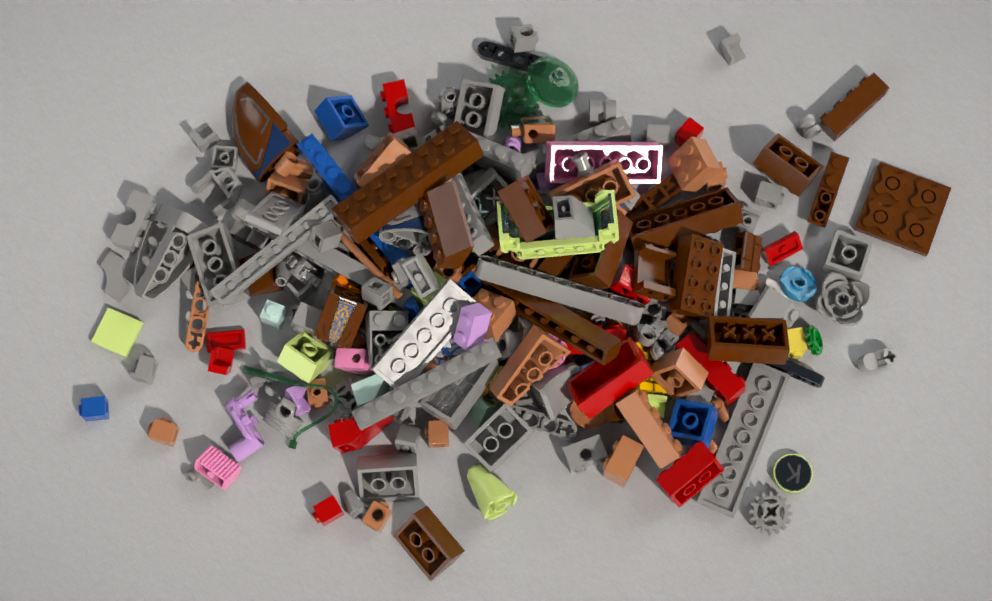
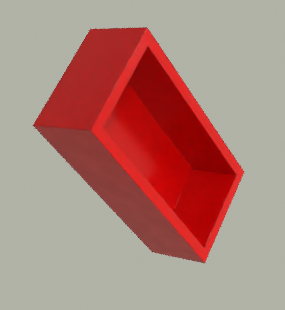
(603, 385)

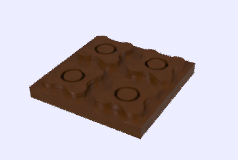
(903, 209)

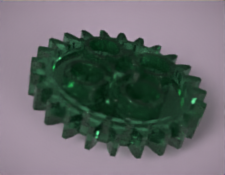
(511, 83)

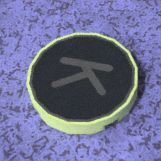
(792, 473)

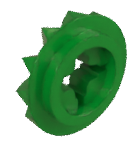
(813, 340)

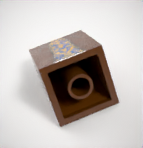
(341, 316)

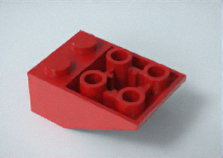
(348, 437)

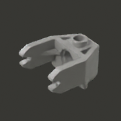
(228, 182)

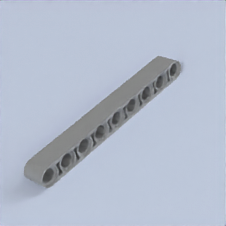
(558, 290)

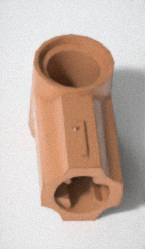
(292, 165)

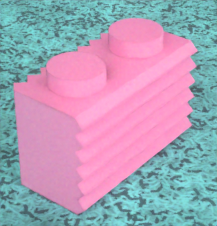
(217, 467)

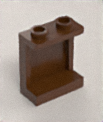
(653, 272)

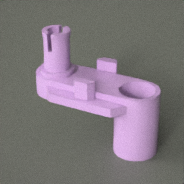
(251, 438)

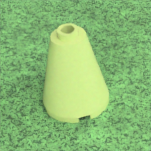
(490, 492)

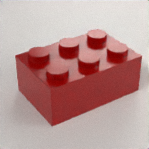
(689, 474)

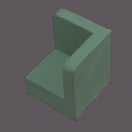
(483, 410)

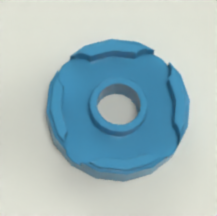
(796, 292)

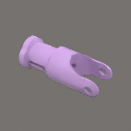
(513, 143)

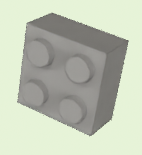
(224, 156)

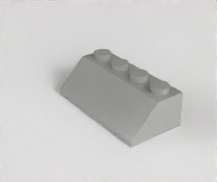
(215, 260)

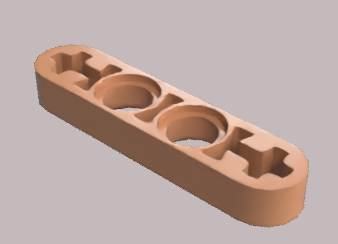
(196, 314)

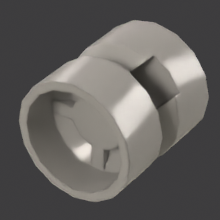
(601, 112)

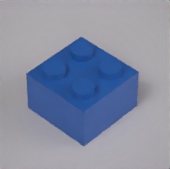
(693, 422)

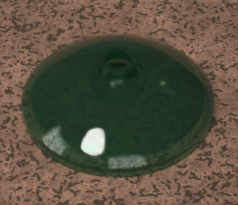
(552, 82)

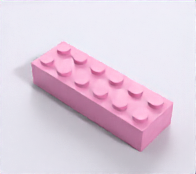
(639, 159)

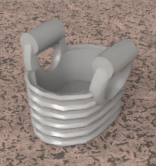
(279, 420)

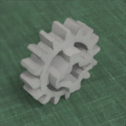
(303, 270)
(342, 398)
(764, 507)

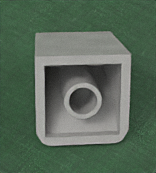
(552, 390)

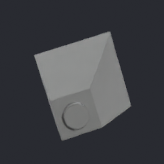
(774, 306)

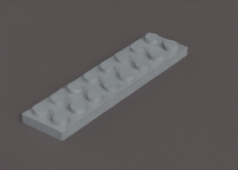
(744, 438)

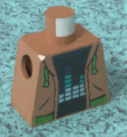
(535, 129)

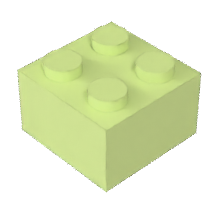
(305, 357)

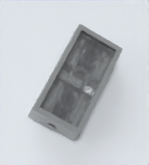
(453, 402)

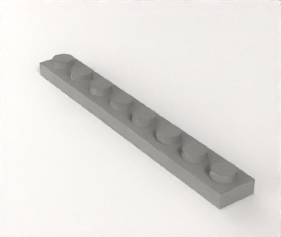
(273, 252)
(426, 383)

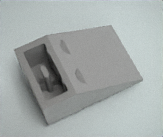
(382, 330)

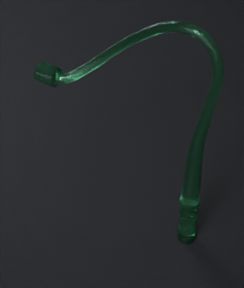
(273, 377)

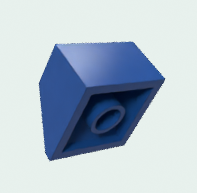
(340, 117)

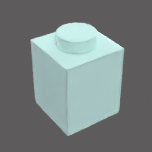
(273, 314)

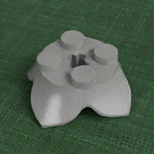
(854, 293)

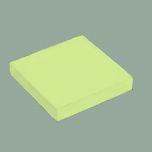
(117, 332)

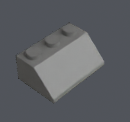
(388, 477)

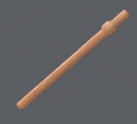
(368, 263)

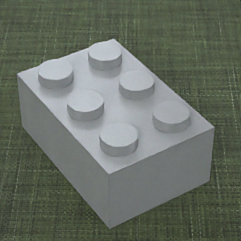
(479, 107)
(498, 437)

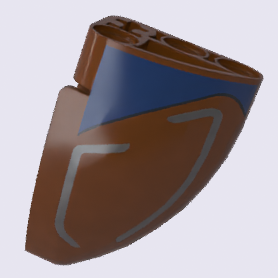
(259, 132)

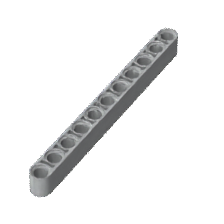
(331, 260)

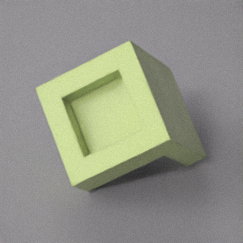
(659, 402)

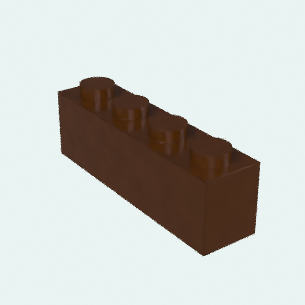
(854, 106)

